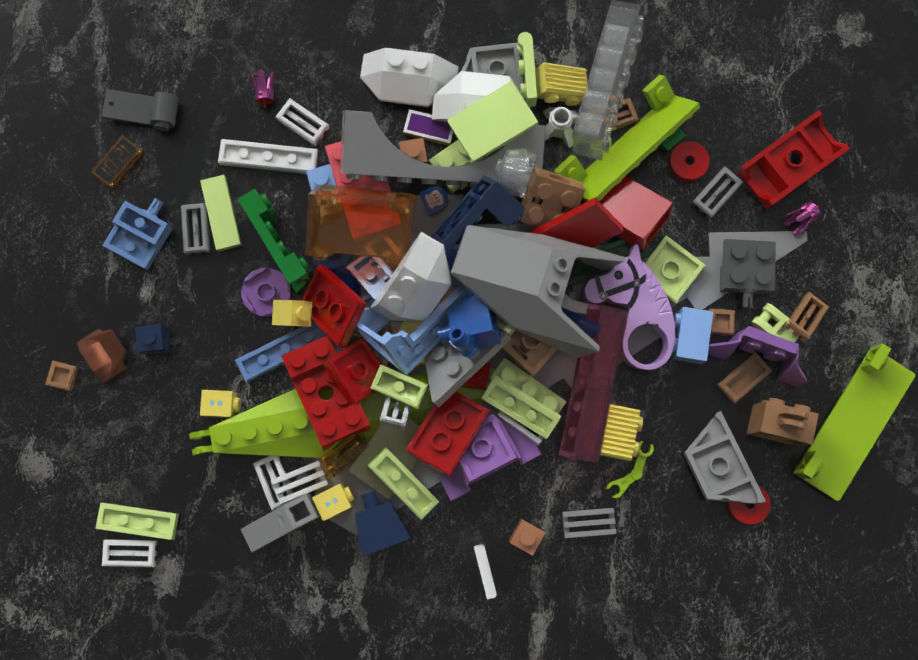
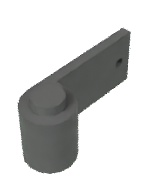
(141, 109)

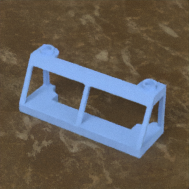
(400, 348)

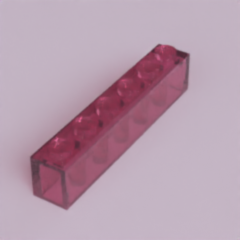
(593, 387)

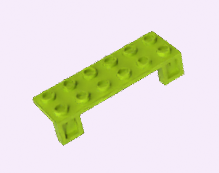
(636, 144)
(855, 423)

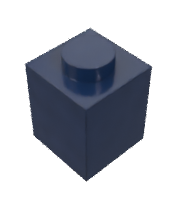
(152, 339)

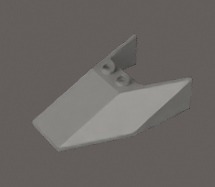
(525, 281)

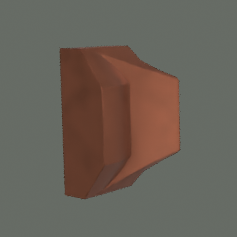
(103, 354)

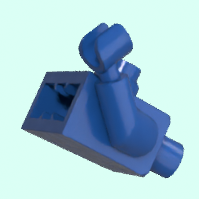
(470, 326)

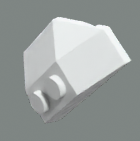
(406, 75)
(464, 91)
(416, 282)

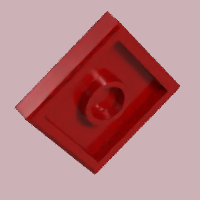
(354, 370)

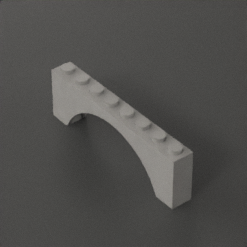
(369, 152)

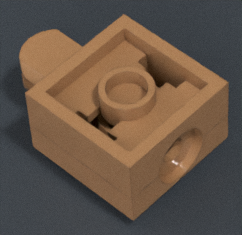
(552, 197)
(527, 352)
(783, 423)

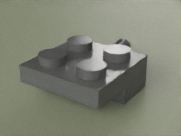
(748, 268)

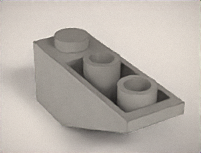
(280, 522)

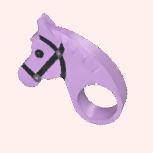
(641, 294)

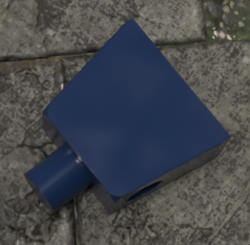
(379, 525)

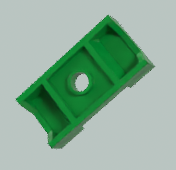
(261, 215)

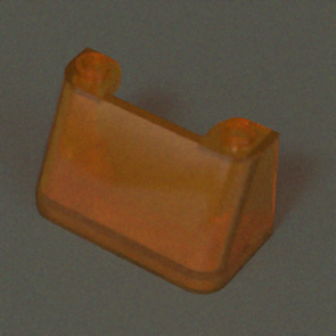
(359, 223)

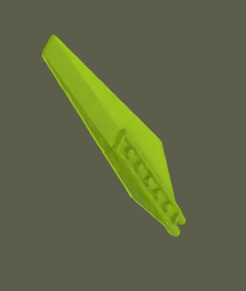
(284, 428)

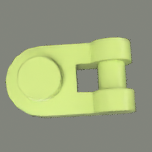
(778, 329)

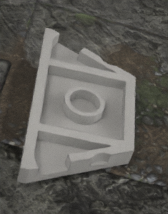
(495, 60)
(450, 369)
(721, 465)

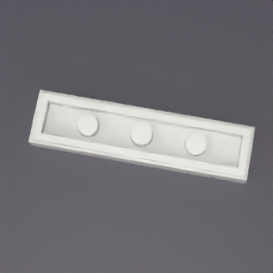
(267, 156)

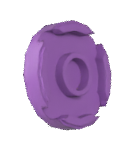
(262, 288)

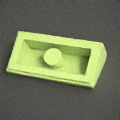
(399, 386)

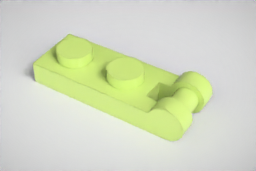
(527, 68)

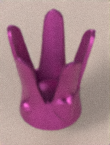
(263, 93)
(806, 213)

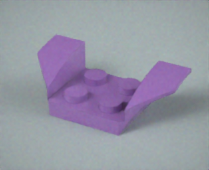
(771, 346)
(490, 451)

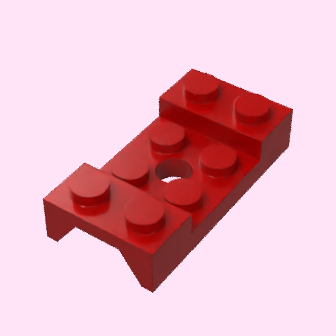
(774, 176)
(330, 418)

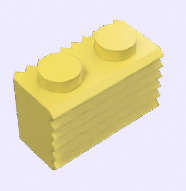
(560, 83)
(621, 433)

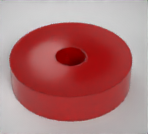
(692, 151)
(751, 515)

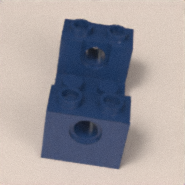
(487, 196)

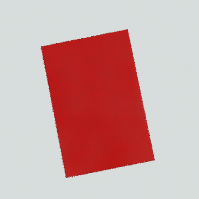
(583, 225)
(334, 305)
(447, 433)

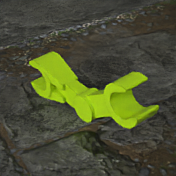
(635, 473)

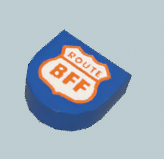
(434, 199)

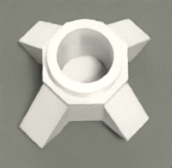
(560, 124)

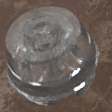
(516, 170)

